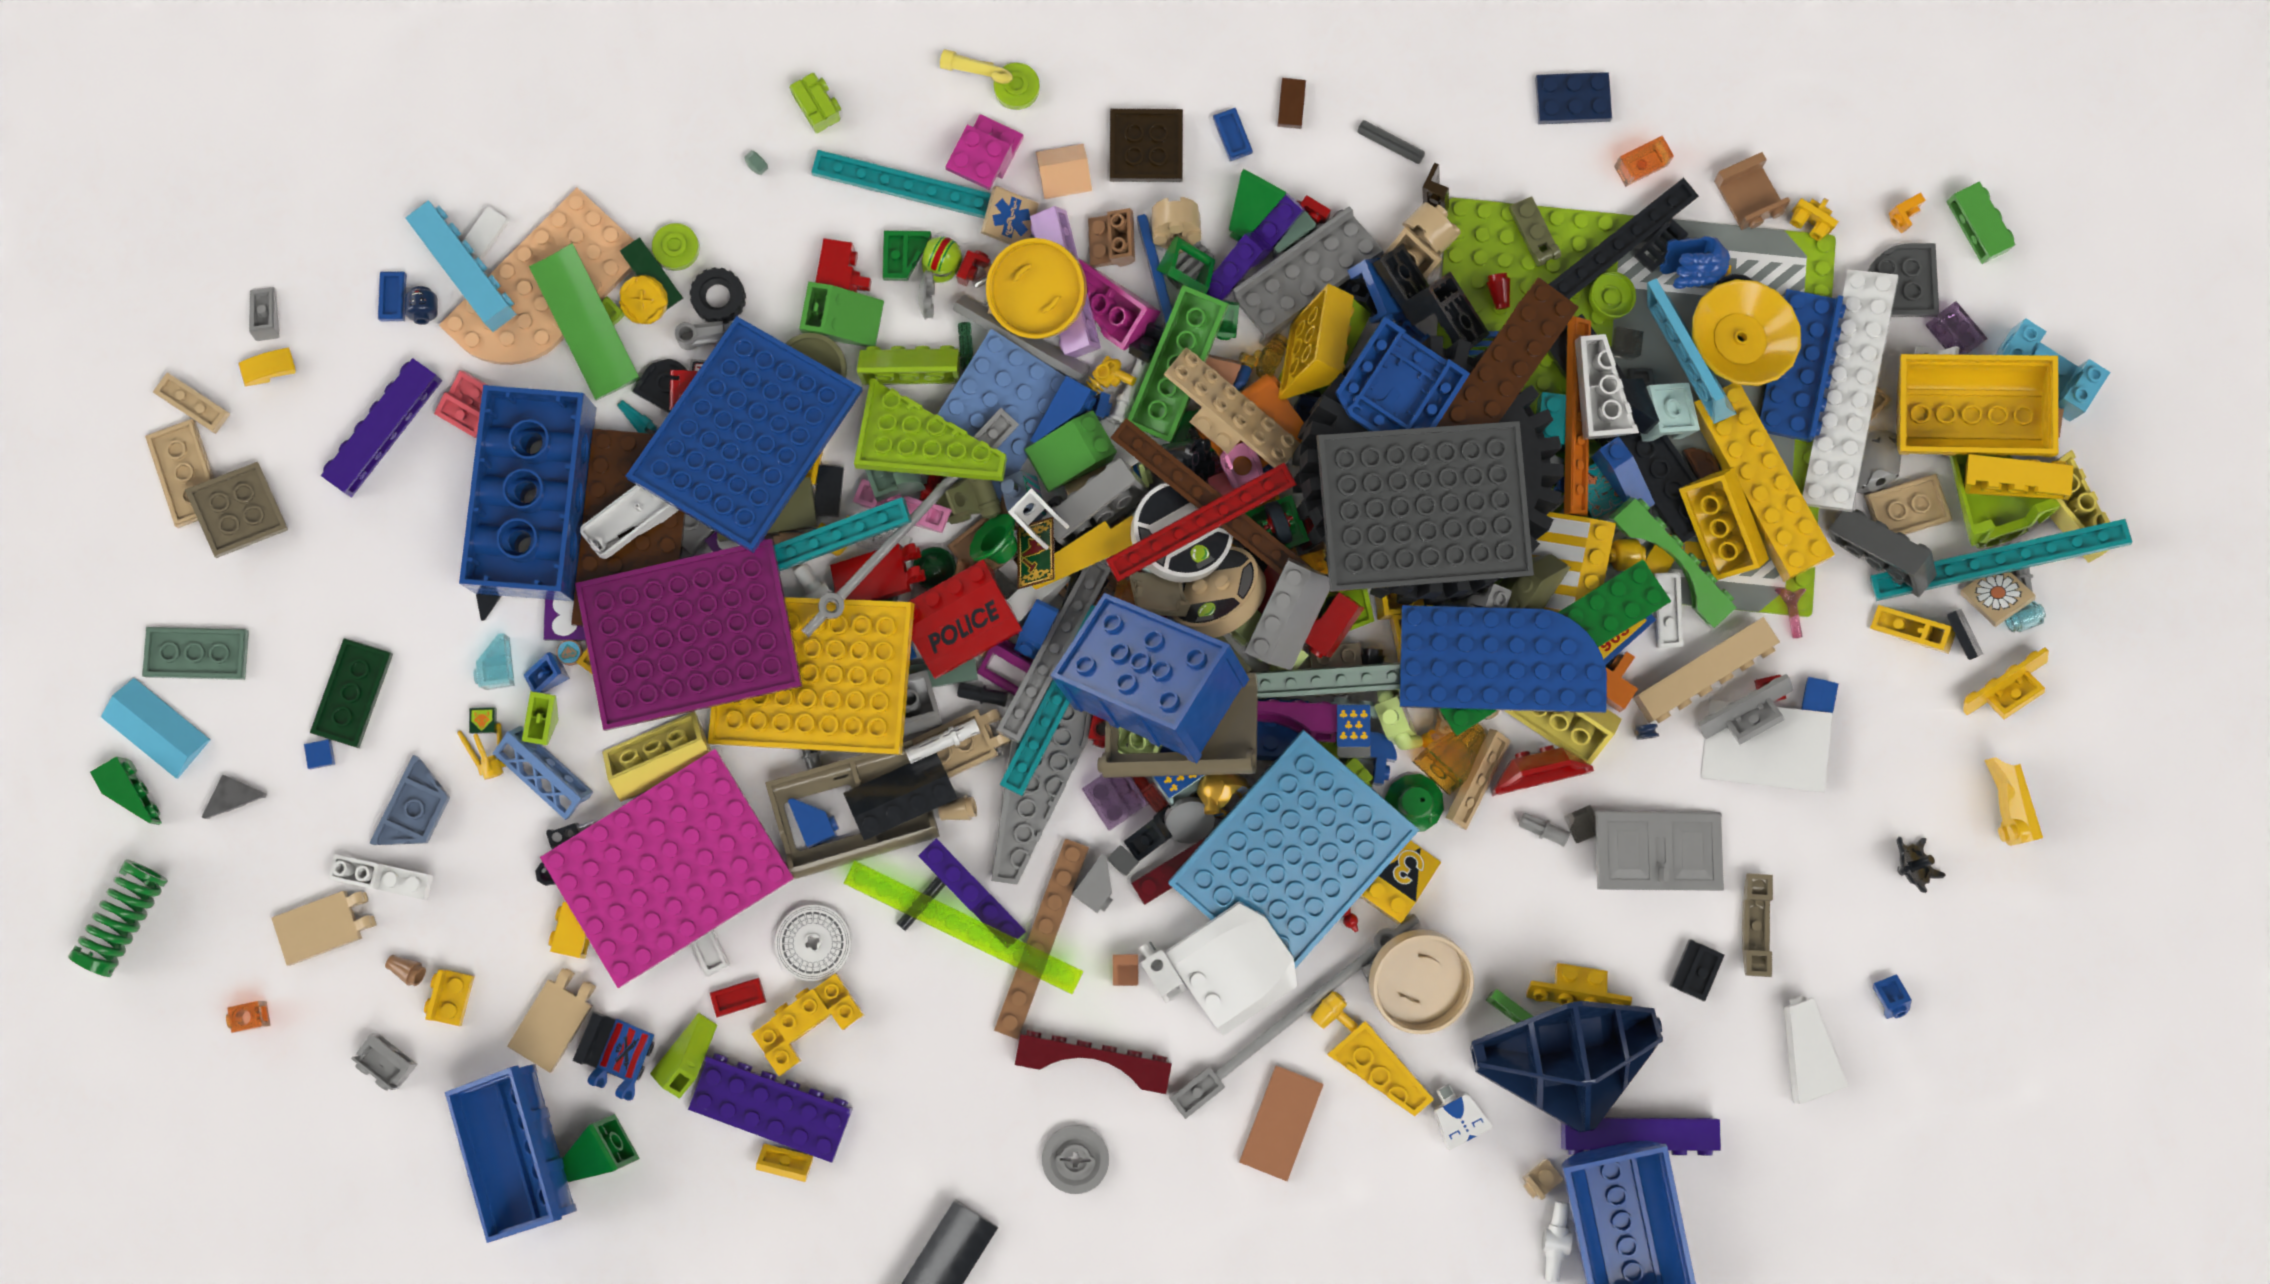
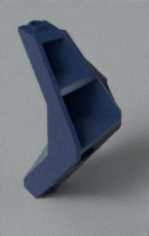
(1571, 1058)

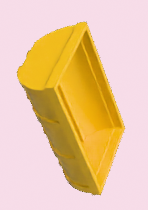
(1977, 405)

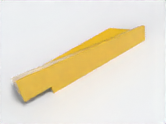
(1091, 548)

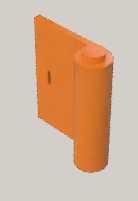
(1265, 394)

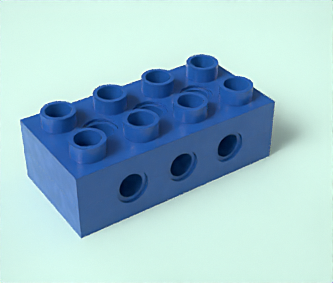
(502, 476)

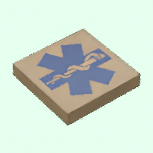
(1008, 216)

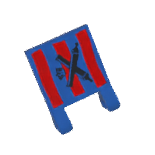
(623, 1058)

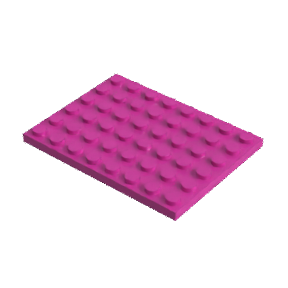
(667, 868)

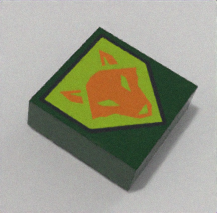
(482, 720)

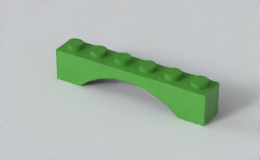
(1706, 598)

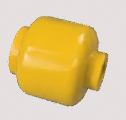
(1626, 553)

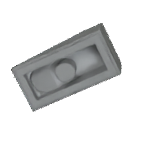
(263, 314)

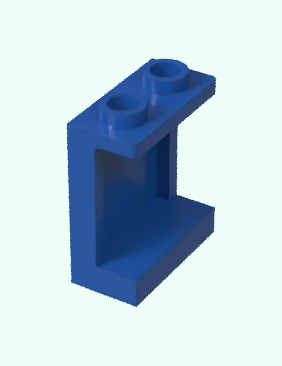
(1381, 296)

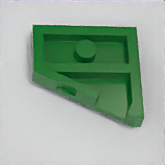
(902, 253)

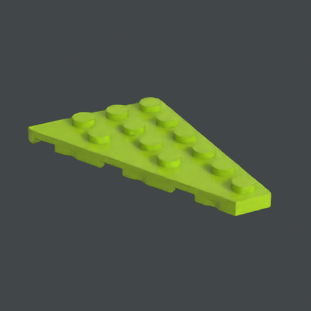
(909, 439)

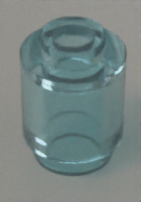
(2026, 618)

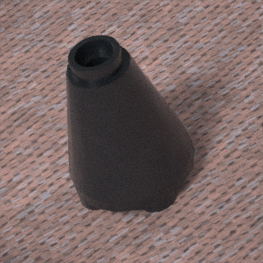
(1194, 454)

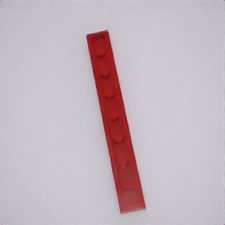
(1200, 522)

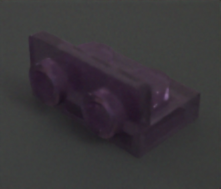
(1956, 328)

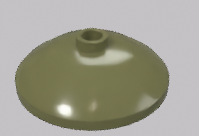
(821, 350)

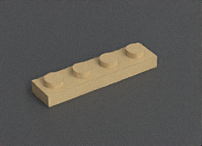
(1481, 774)

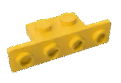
(2012, 689)
(1576, 985)

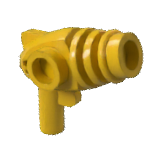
(1109, 374)

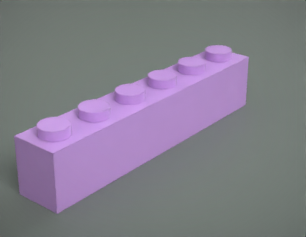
(1082, 334)

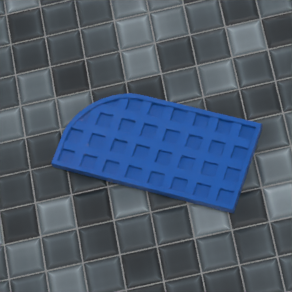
(1499, 661)

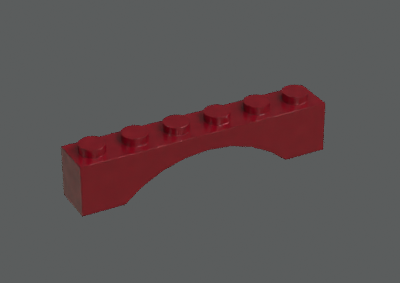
(1146, 1073)

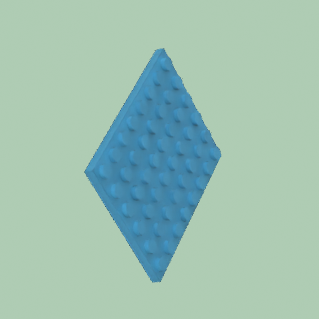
(1297, 847)

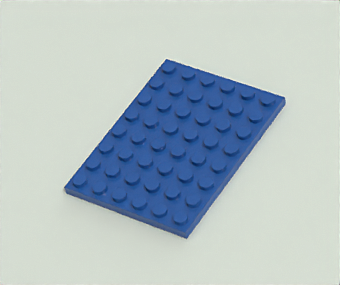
(744, 434)

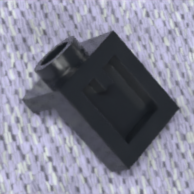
(1146, 345)

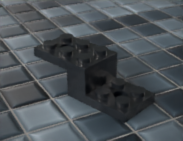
(1439, 298)

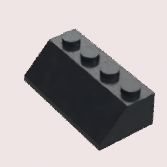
(900, 796)

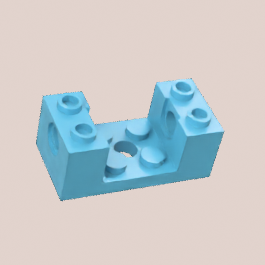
(2075, 383)

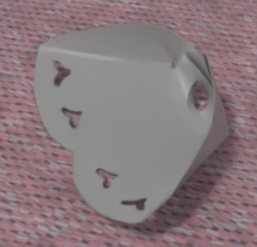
(1879, 461)

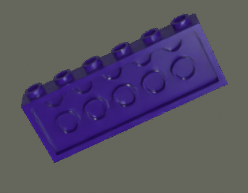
(771, 1107)

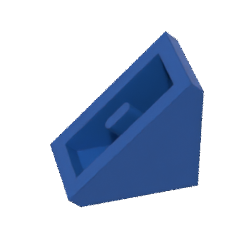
(546, 674)

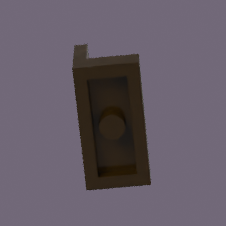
(1433, 192)

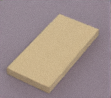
(179, 465)

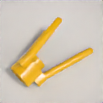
(489, 766)

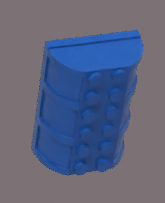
(510, 1152)
(1628, 1215)

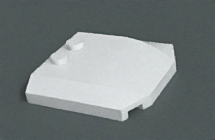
(1234, 966)

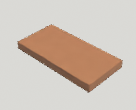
(1281, 1123)

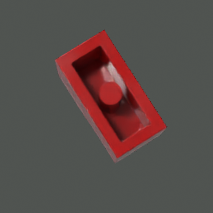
(836, 266)

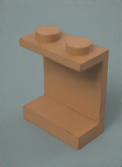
(1750, 192)

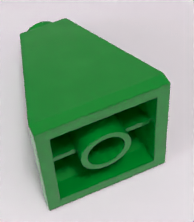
(1252, 204)
(599, 1150)

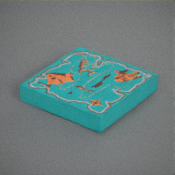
(1601, 495)

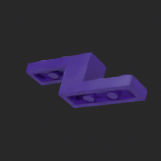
(1254, 247)
(969, 889)

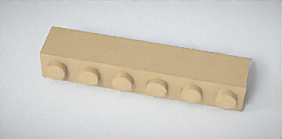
(1706, 670)

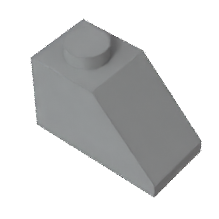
(1096, 887)

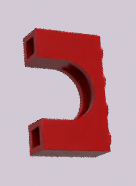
(1328, 630)

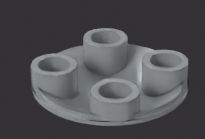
(925, 292)

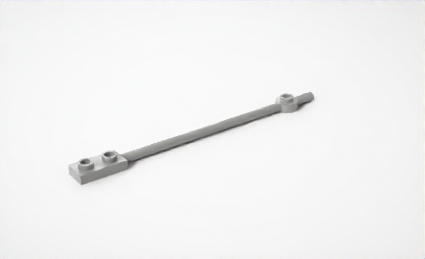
(994, 434)
(1209, 1083)

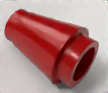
(1499, 290)

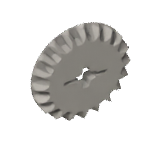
(1088, 1173)

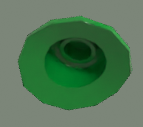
(995, 540)
(1406, 796)

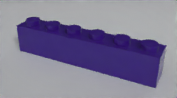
(381, 427)
(1677, 1133)

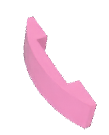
(933, 520)

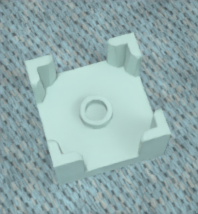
(1674, 409)

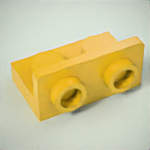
(448, 997)

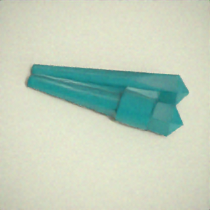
(639, 421)

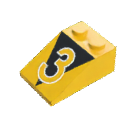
(1402, 882)

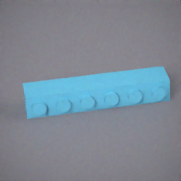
(461, 266)

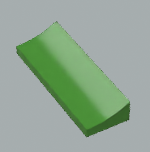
(584, 322)
(1191, 326)

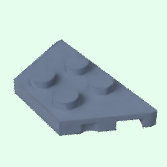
(413, 808)

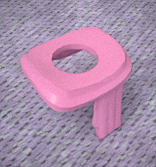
(1227, 464)

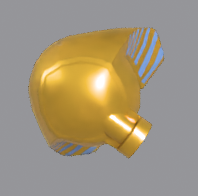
(1217, 791)

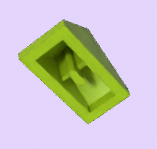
(540, 718)

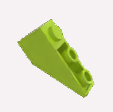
(684, 1058)

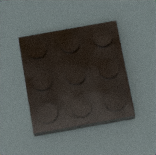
(1146, 145)

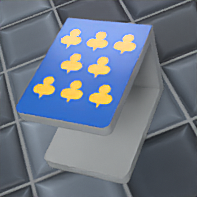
(1353, 731)

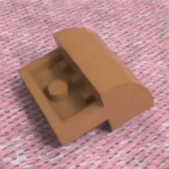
(1112, 239)

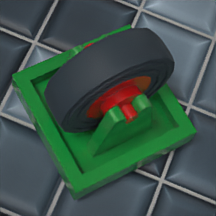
(1281, 521)

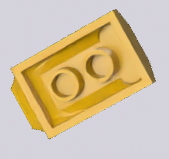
(2015, 803)

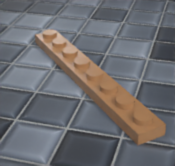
(1042, 936)

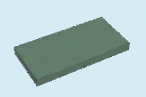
(195, 653)

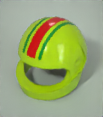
(942, 257)

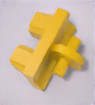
(1816, 215)

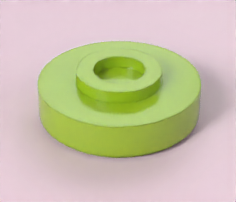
(1021, 90)
(675, 247)
(1612, 295)

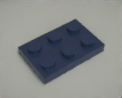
(1573, 98)

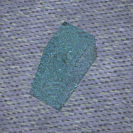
(495, 665)

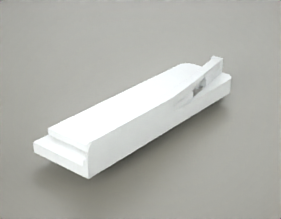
(632, 509)

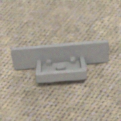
(1750, 714)

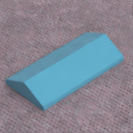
(154, 727)

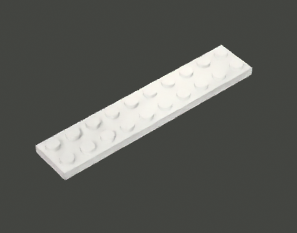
(1852, 391)

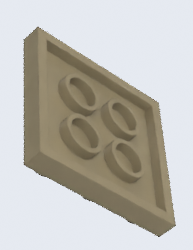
(236, 509)

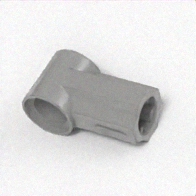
(703, 334)

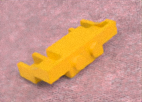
(802, 1016)

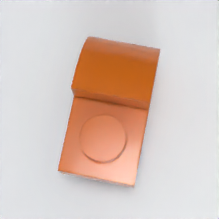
(1618, 689)

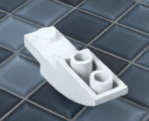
(380, 877)

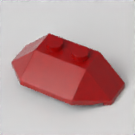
(1540, 769)

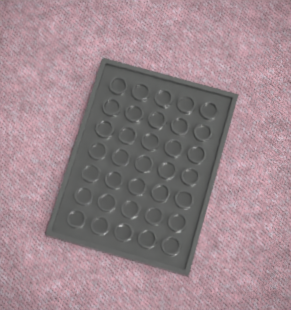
(1424, 506)

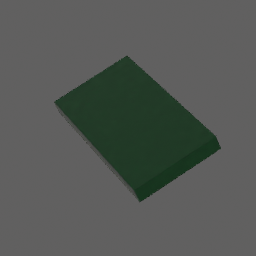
(351, 693)

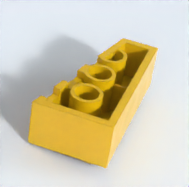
(2018, 477)

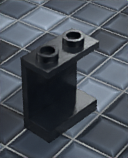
(595, 1039)

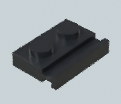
(1696, 970)

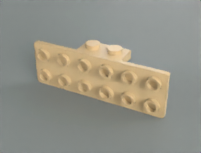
(1227, 414)

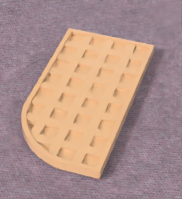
(534, 328)

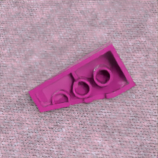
(1116, 309)

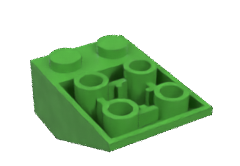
(841, 315)

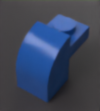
(1381, 752)

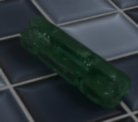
(965, 343)

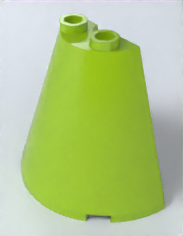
(1997, 519)

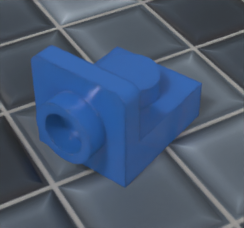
(1893, 997)

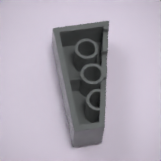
(1885, 549)

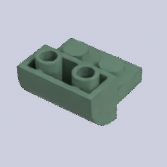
(888, 484)

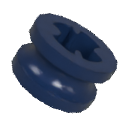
(1646, 731)

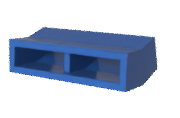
(1819, 695)

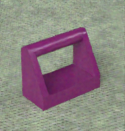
(1005, 651)

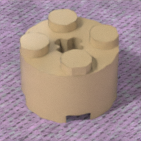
(1175, 219)
(1433, 227)

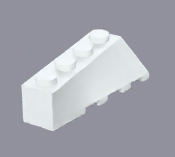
(1601, 391)

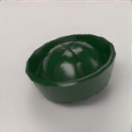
(937, 564)

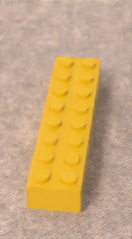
(1774, 499)

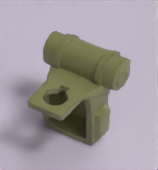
(970, 497)

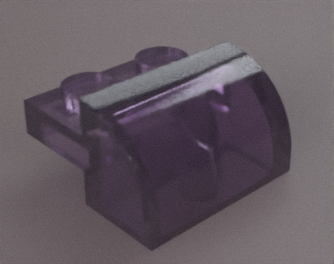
(1115, 799)

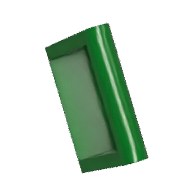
(1168, 264)

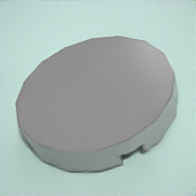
(1187, 820)

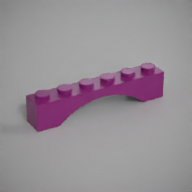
(1315, 718)

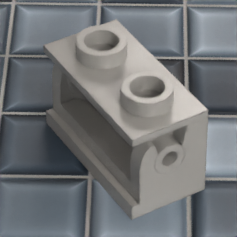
(383, 1062)

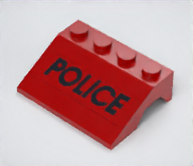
(961, 619)

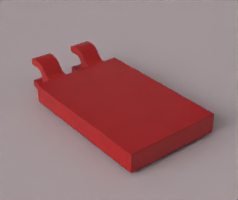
(886, 579)

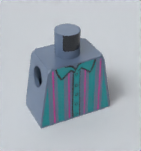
(1016, 486)

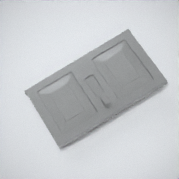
(1659, 850)

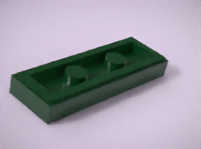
(644, 263)

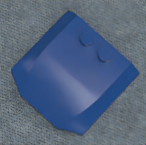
(1398, 382)

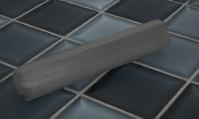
(1391, 142)

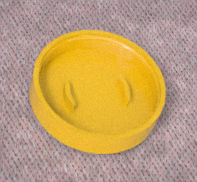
(1036, 288)

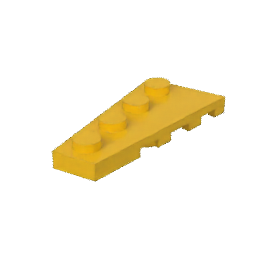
(1375, 1062)

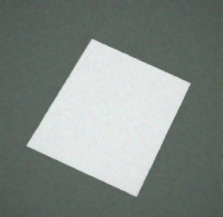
(1783, 756)

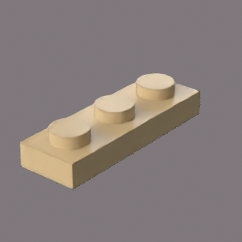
(191, 403)

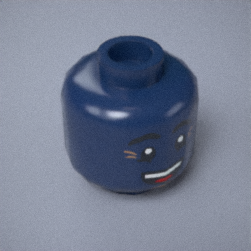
(421, 305)

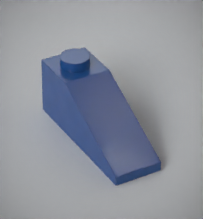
(1069, 403)
(1622, 471)

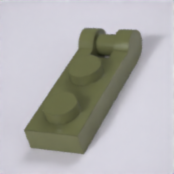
(1534, 231)

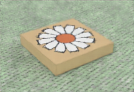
(1998, 596)

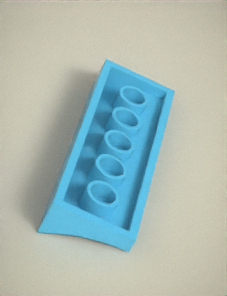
(1688, 356)

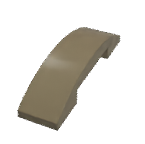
(1756, 925)

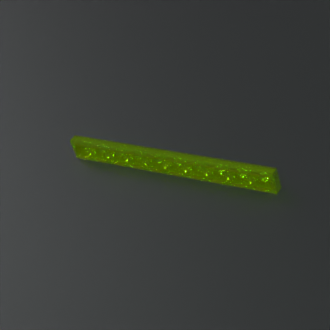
(963, 927)

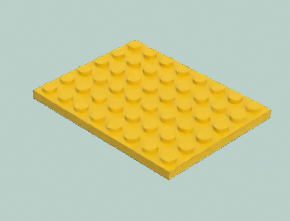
(851, 682)

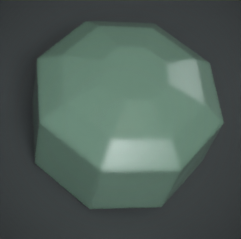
(756, 162)

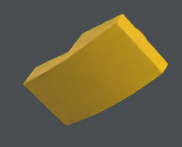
(265, 366)

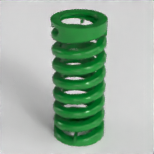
(107, 967)

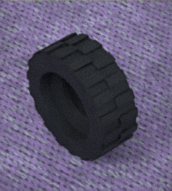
(717, 277)

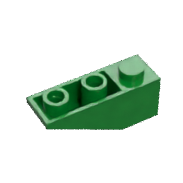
(119, 783)

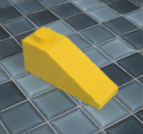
(1913, 629)

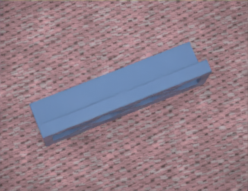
(544, 767)

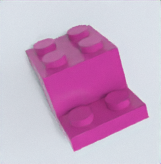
(984, 152)

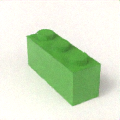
(1981, 222)

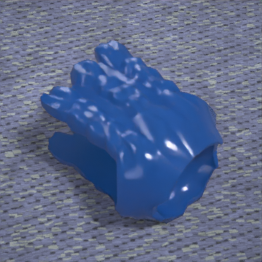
(1696, 261)

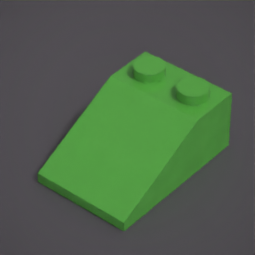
(1071, 451)

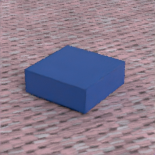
(319, 754)

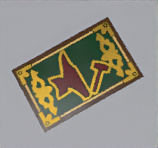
(1034, 562)

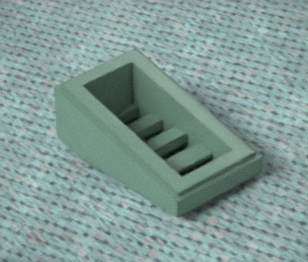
(1301, 228)

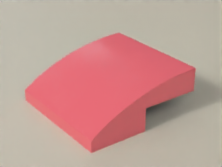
(462, 403)

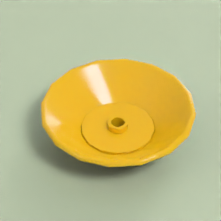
(1760, 318)

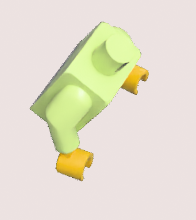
(1398, 723)

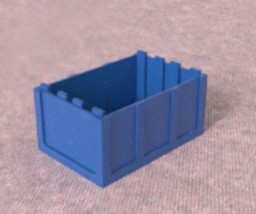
(1150, 676)

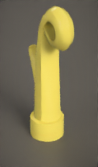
(950, 60)

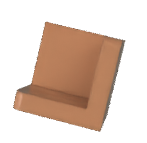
(1125, 970)

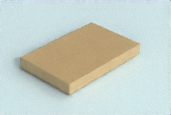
(1910, 505)

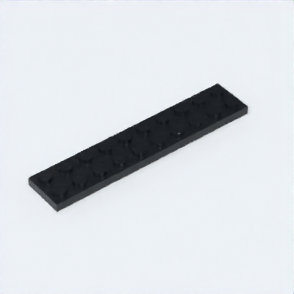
(1656, 459)

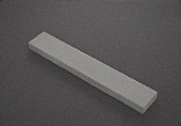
(1037, 347)

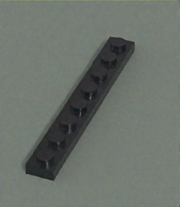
(1625, 239)

